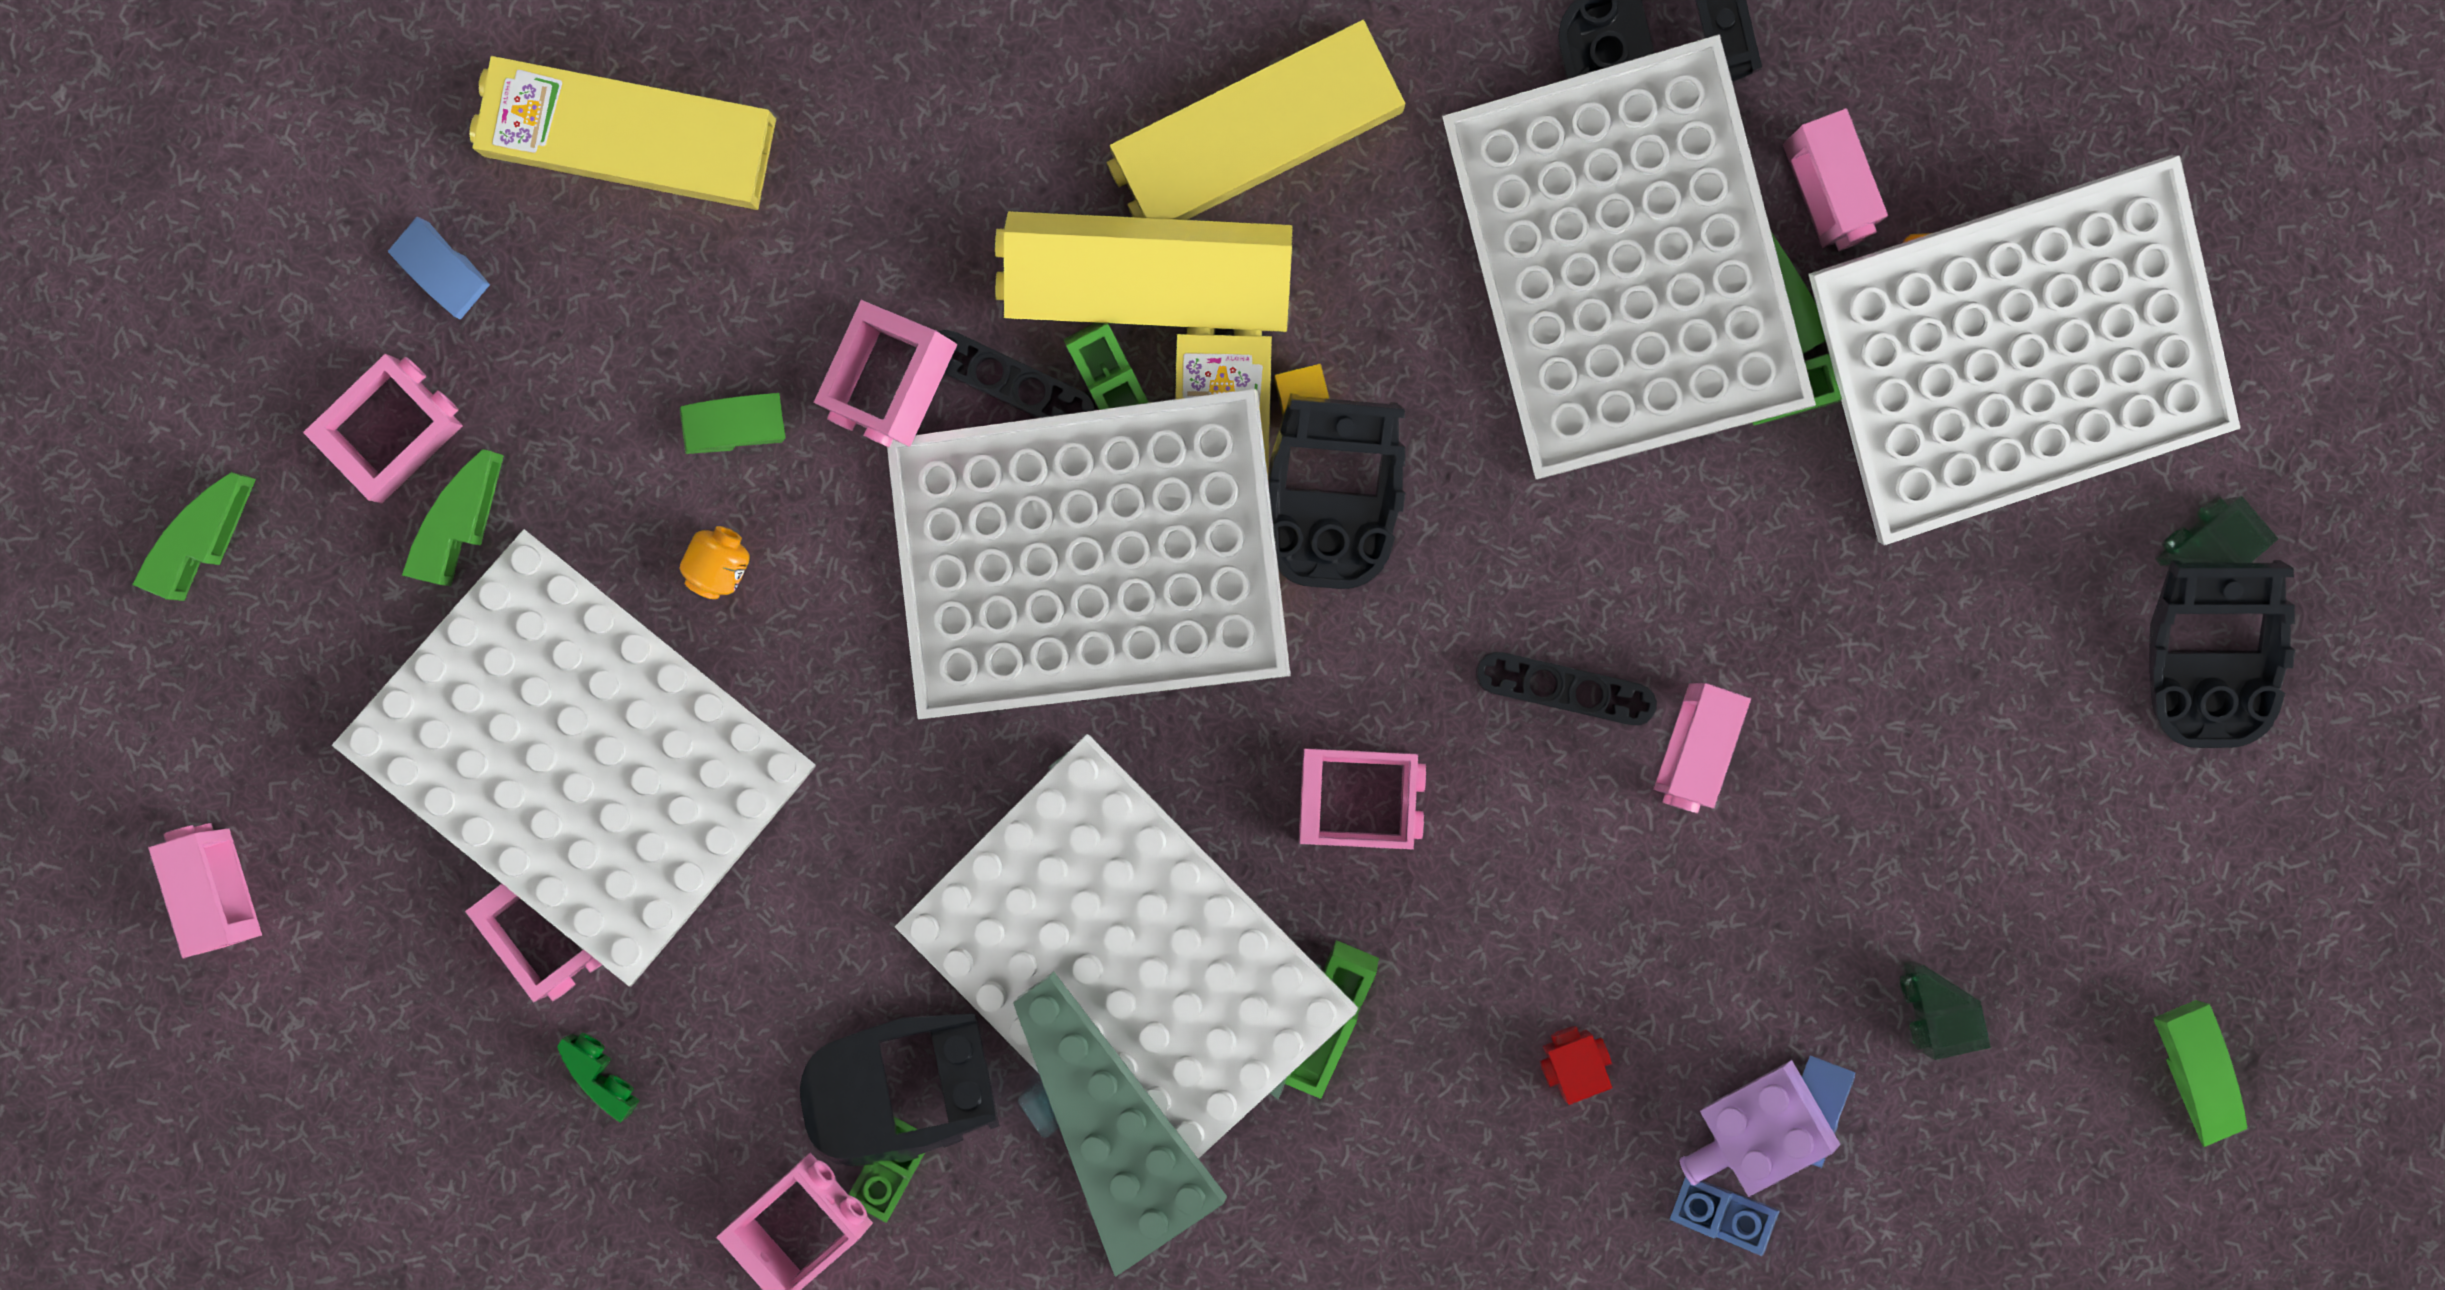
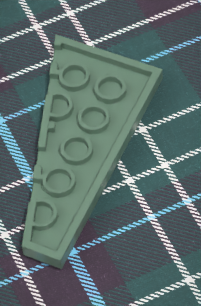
(1125, 1151)

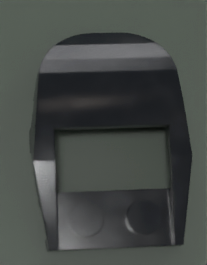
(1616, 31)
(1336, 535)
(2221, 695)
(850, 1103)

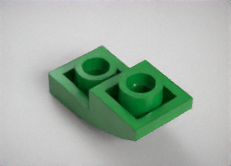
(586, 1064)

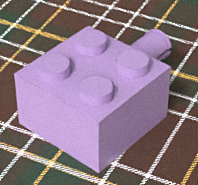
(1763, 1132)

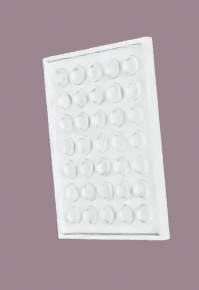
(1628, 258)
(2026, 349)
(1089, 555)
(575, 757)
(1143, 935)

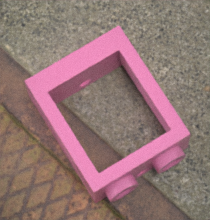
(1835, 180)
(915, 389)
(350, 462)
(1701, 746)
(1310, 803)
(204, 889)
(556, 984)
(761, 1254)

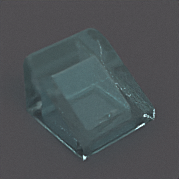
(1038, 1109)

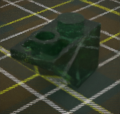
(2225, 534)
(1946, 1016)

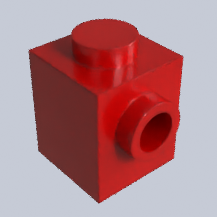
(1576, 1064)

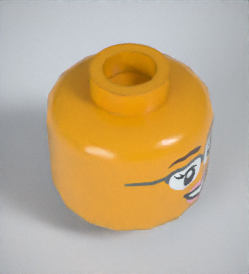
(714, 562)

